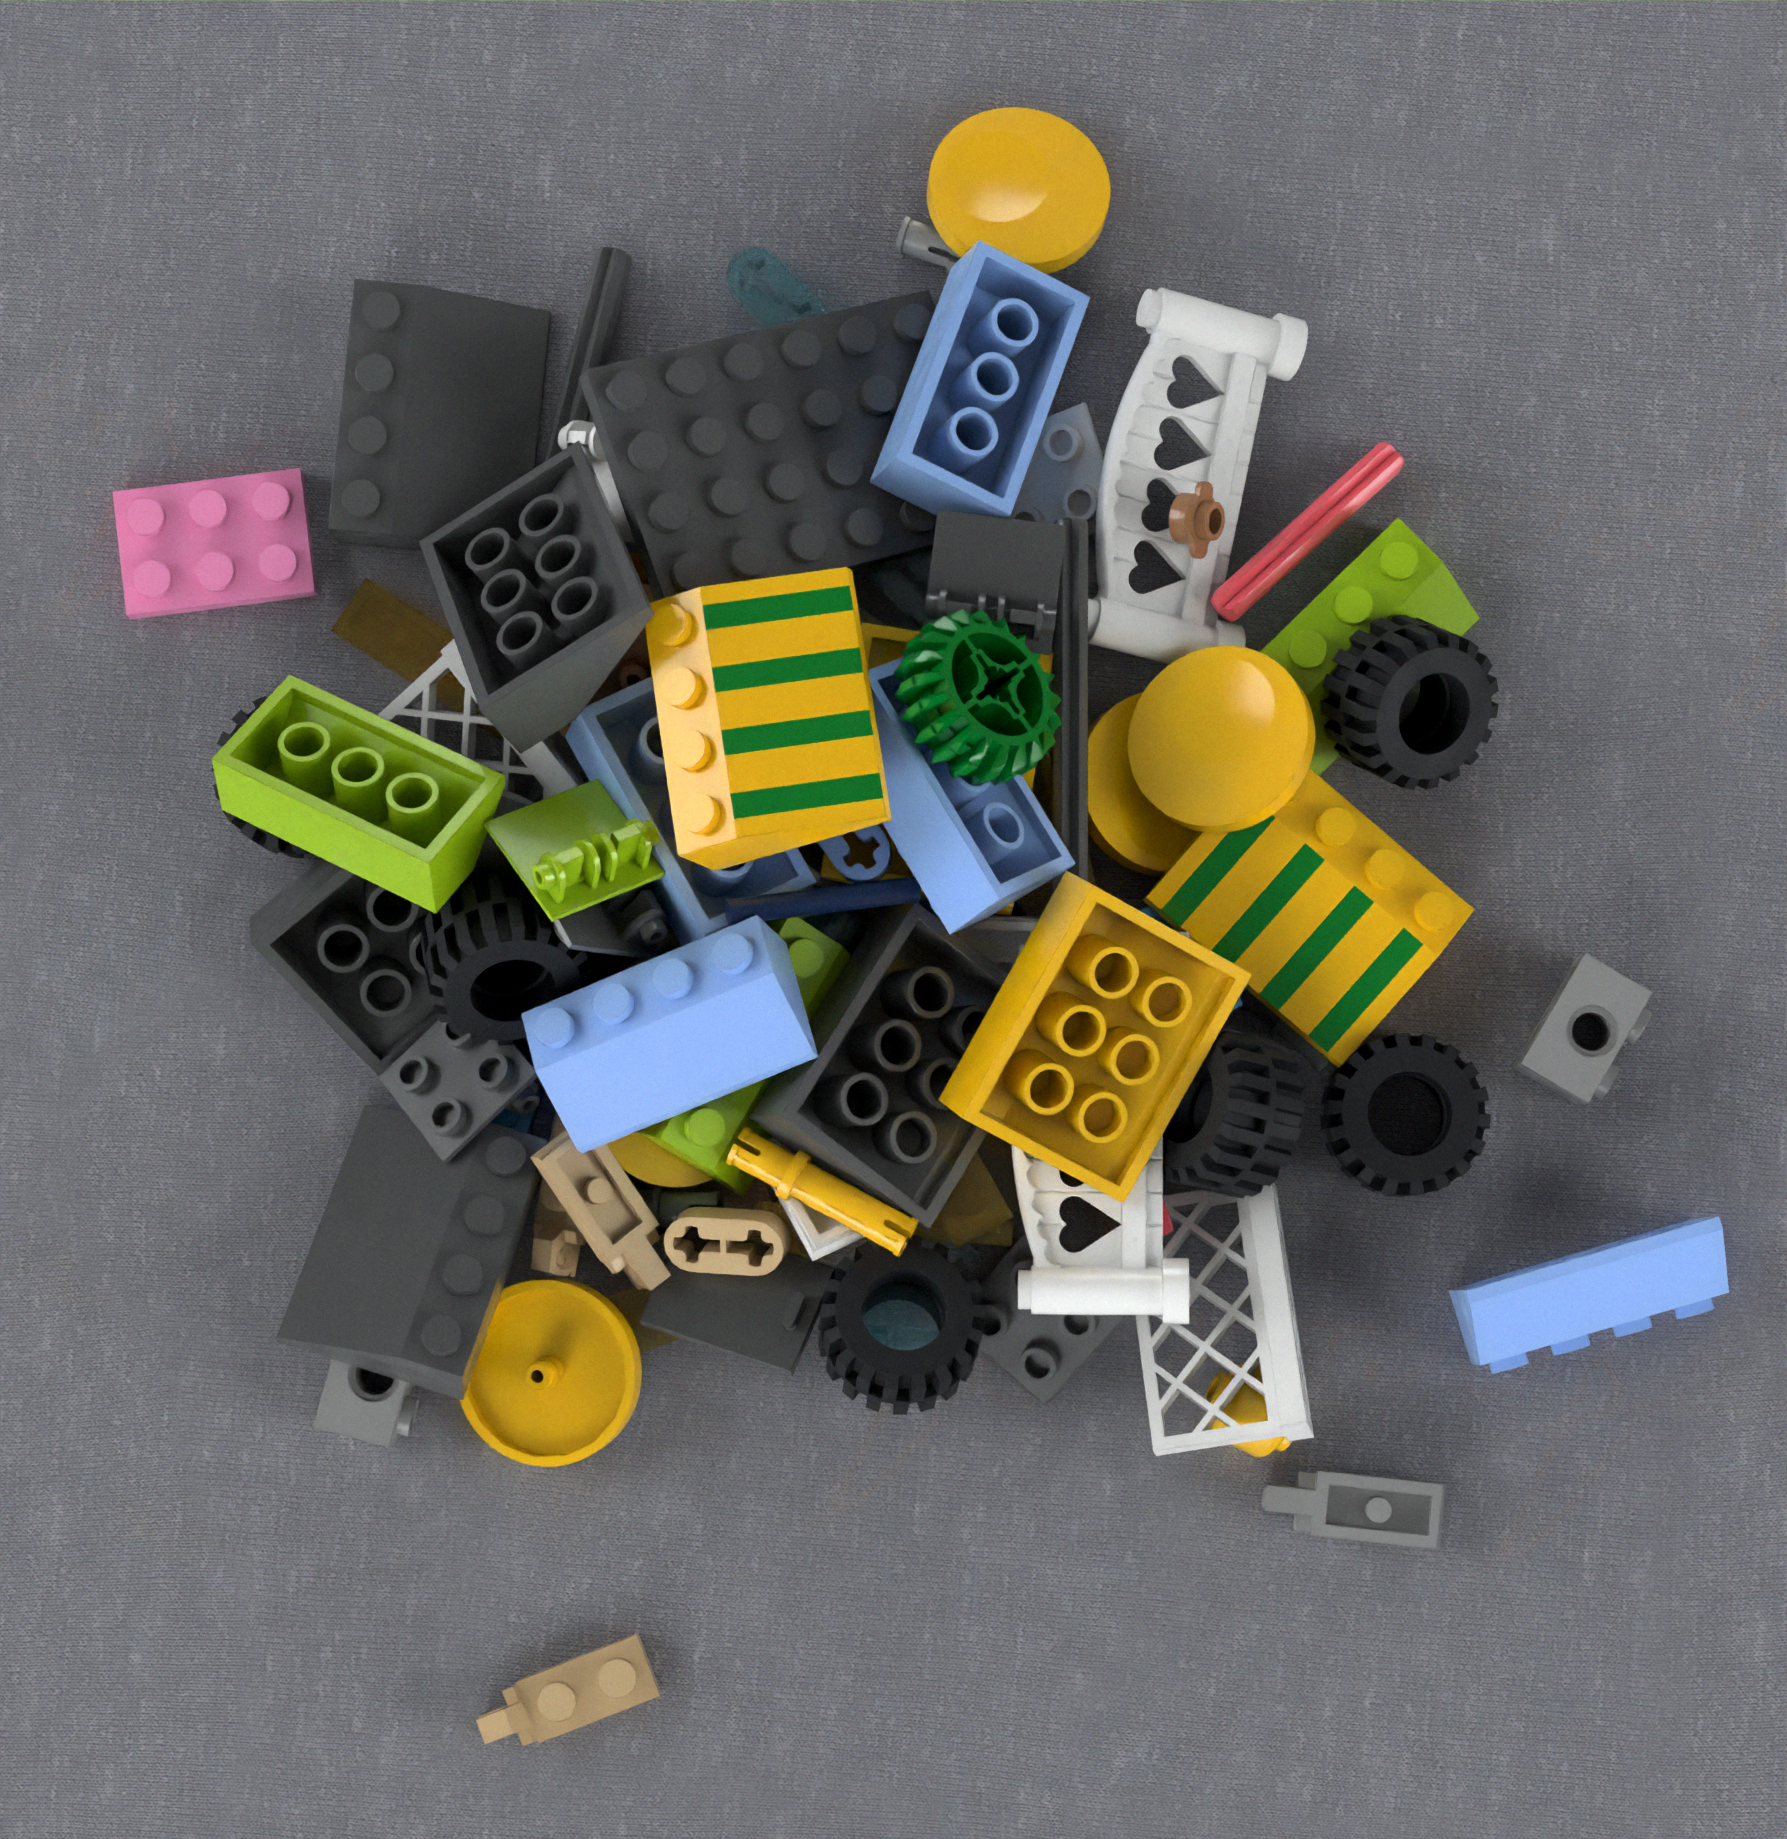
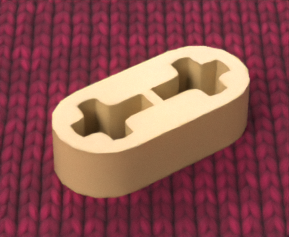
(727, 1255)

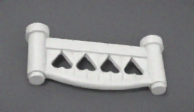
(1235, 356)
(1117, 1272)

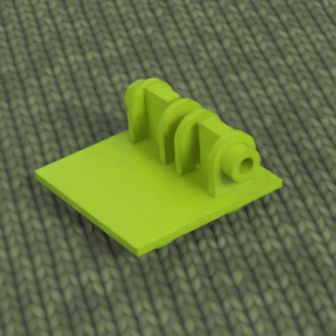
(577, 849)

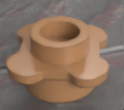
(1196, 519)

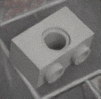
(1551, 1051)
(362, 1414)

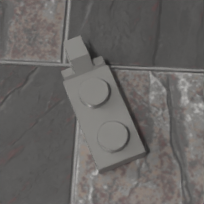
(1362, 1507)

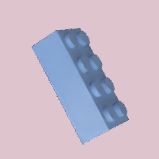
(980, 386)

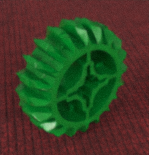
(987, 736)

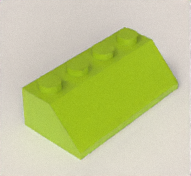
(1386, 580)
(359, 792)
(709, 1131)

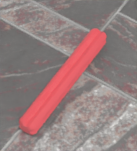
(1307, 532)

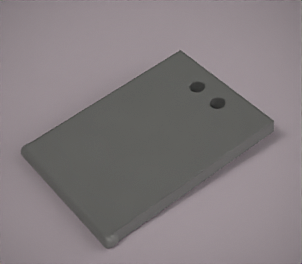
(740, 1311)

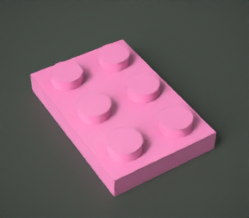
(215, 543)

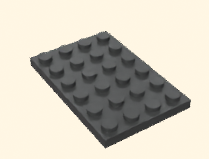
(764, 447)

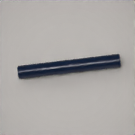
(823, 900)

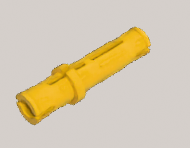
(822, 1191)

